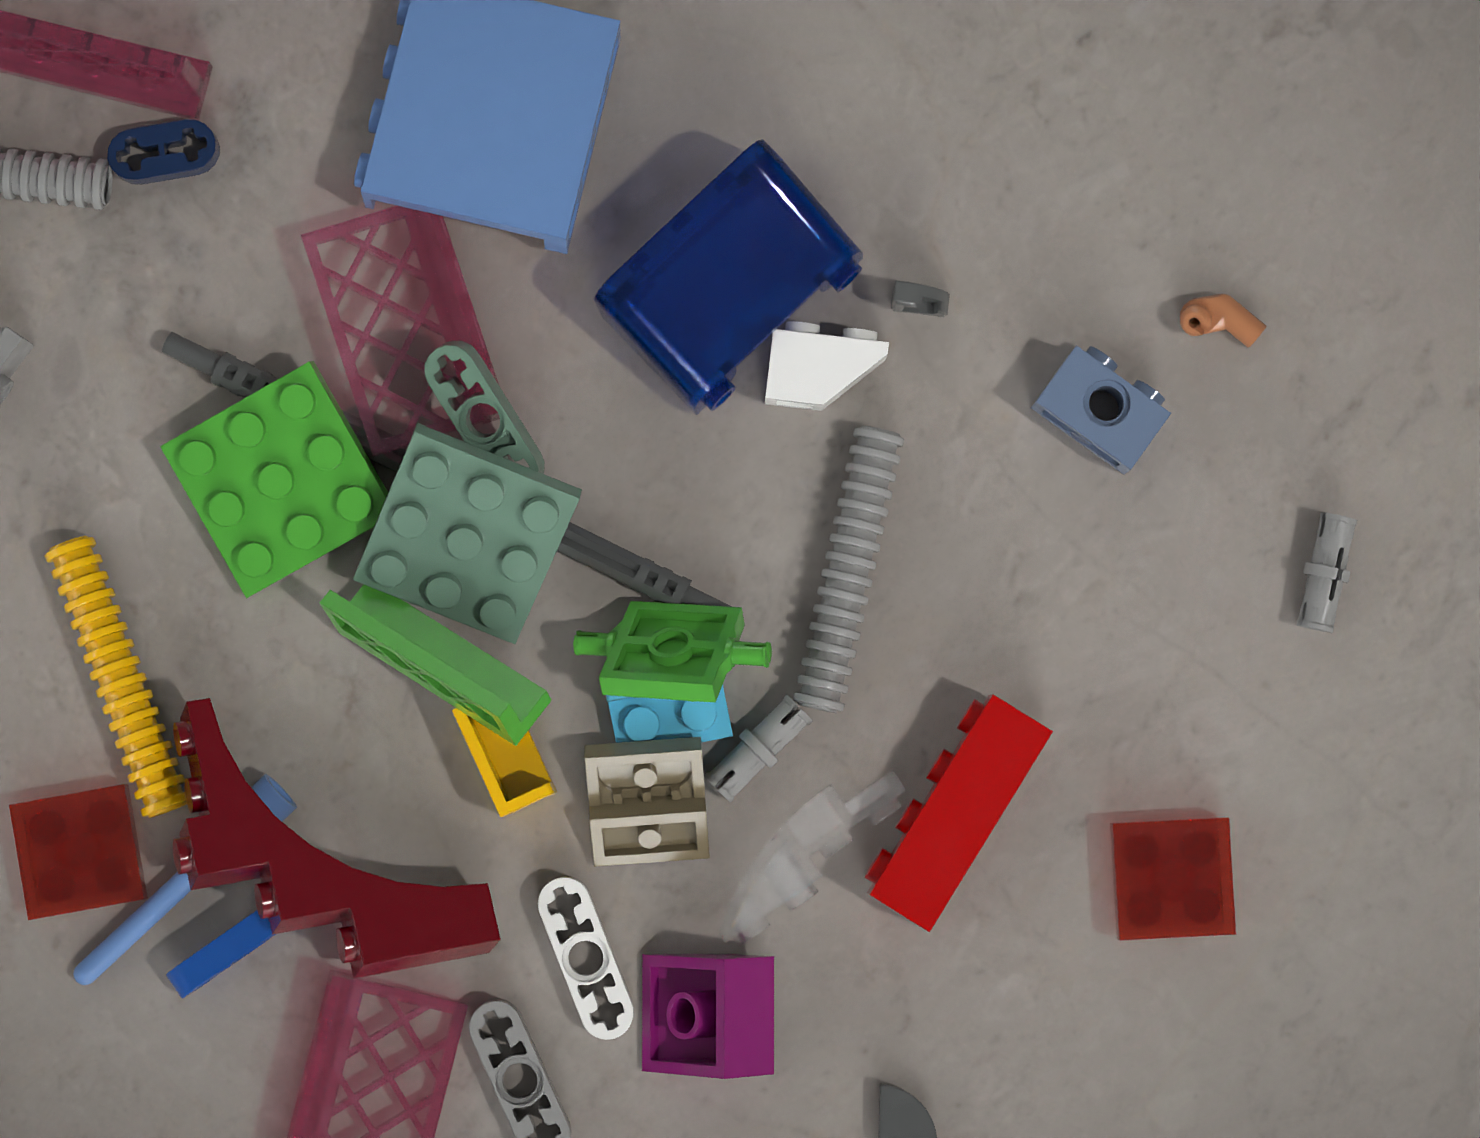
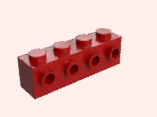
(958, 812)

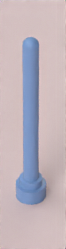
(166, 898)

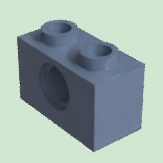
(1067, 407)

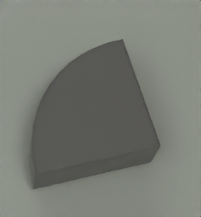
(919, 299)
(902, 1115)

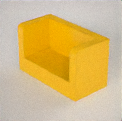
(510, 772)

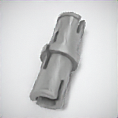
(1326, 572)
(758, 748)

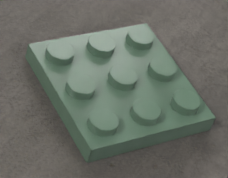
(467, 533)

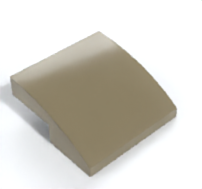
(647, 801)

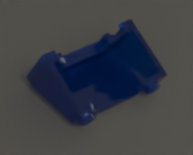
(726, 275)

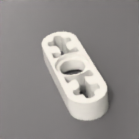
(614, 993)

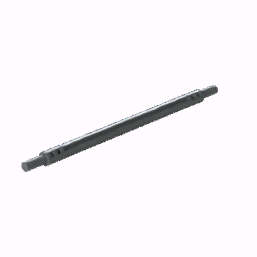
(577, 543)

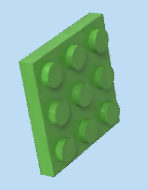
(278, 478)

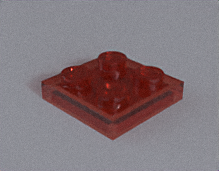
(78, 851)
(1173, 878)

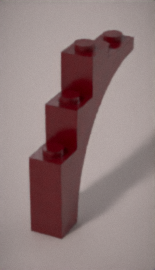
(301, 887)

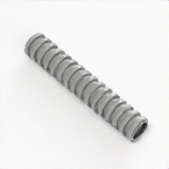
(55, 178)
(848, 568)

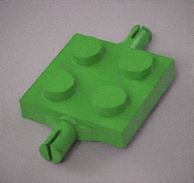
(672, 651)

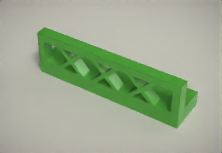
(439, 660)

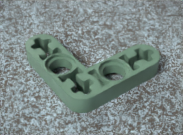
(511, 435)

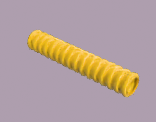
(117, 675)

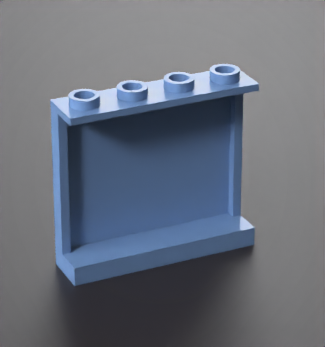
(491, 113)

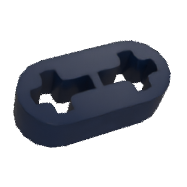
(161, 138)

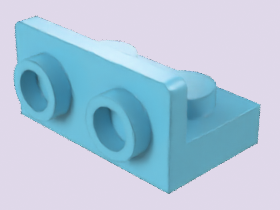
(668, 719)

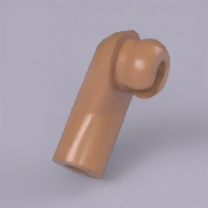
(1220, 313)

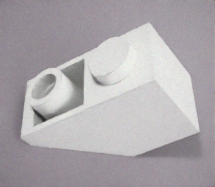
(817, 368)

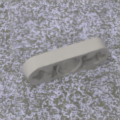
(489, 1045)

